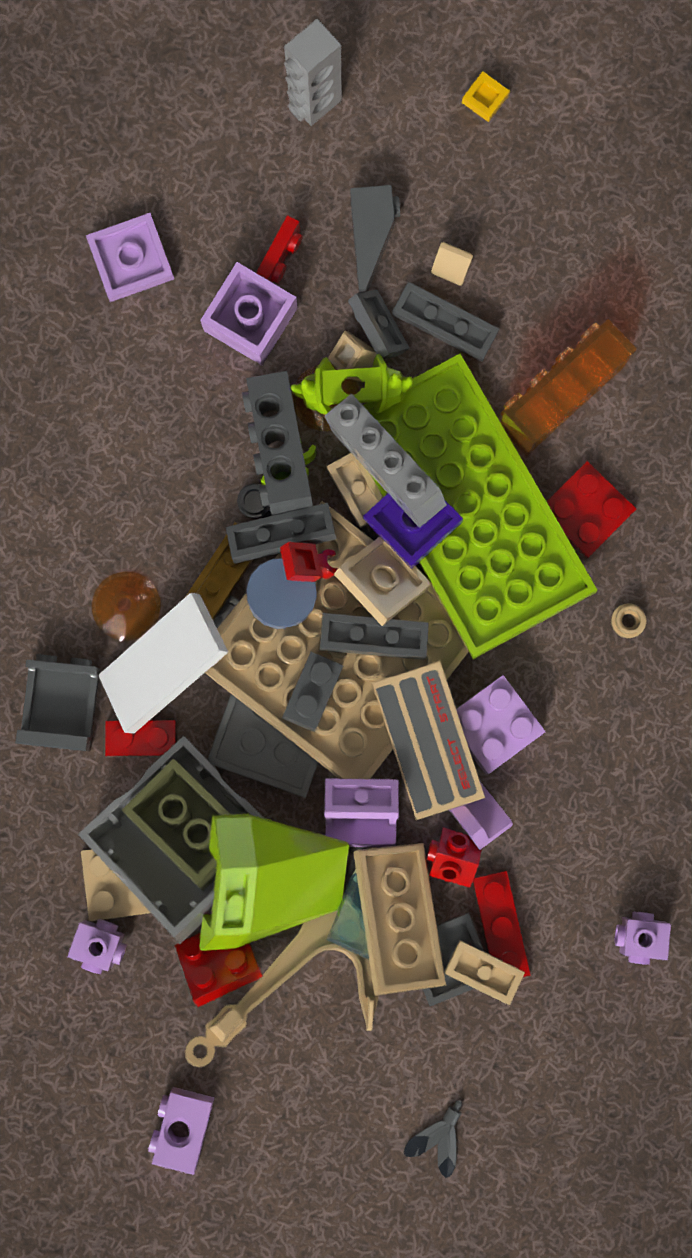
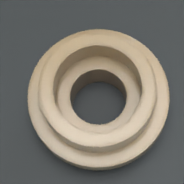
(639, 620)

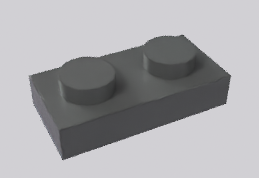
(378, 324)
(312, 691)

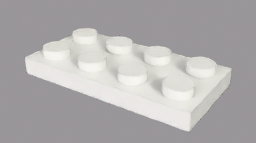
(162, 663)

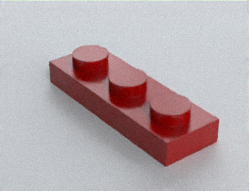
(500, 919)

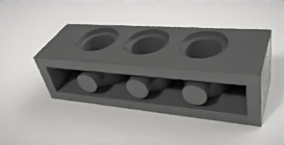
(274, 393)

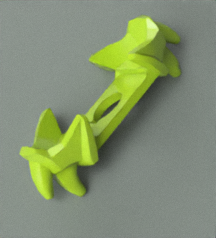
(324, 386)

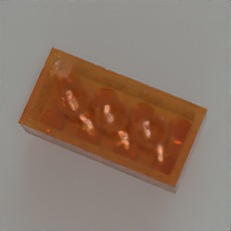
(567, 387)

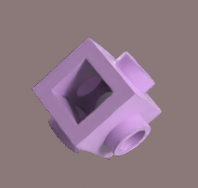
(654, 944)
(85, 950)

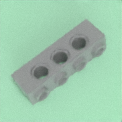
(313, 73)
(385, 460)

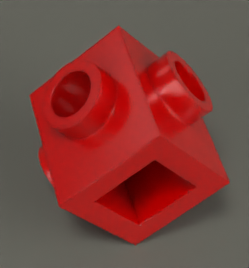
(454, 857)

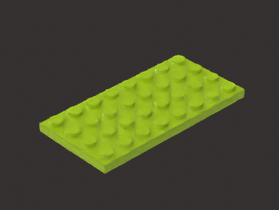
(509, 554)

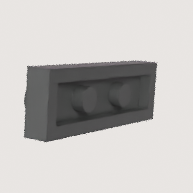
(445, 321)
(268, 534)
(368, 637)

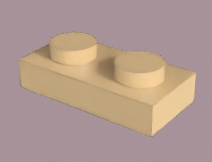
(355, 486)
(484, 972)

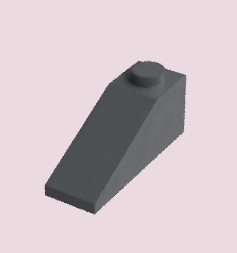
(373, 224)

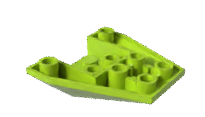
(269, 879)

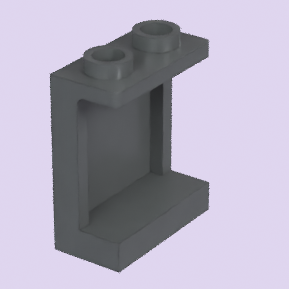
(59, 703)

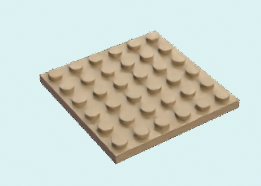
(268, 662)

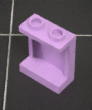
(362, 811)

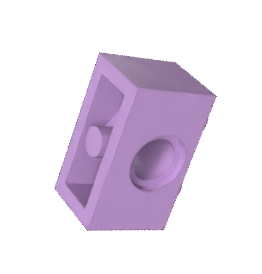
(181, 1152)

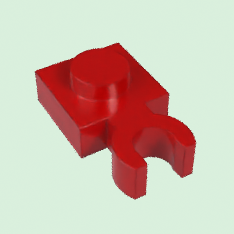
(304, 563)

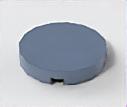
(277, 600)

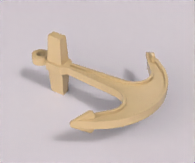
(308, 943)

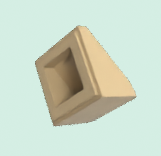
(452, 263)
(351, 353)

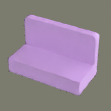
(482, 819)

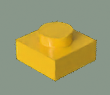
(485, 96)

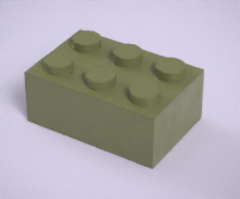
(178, 820)

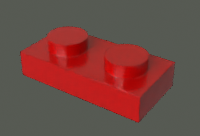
(286, 241)
(150, 740)

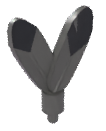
(440, 1133)

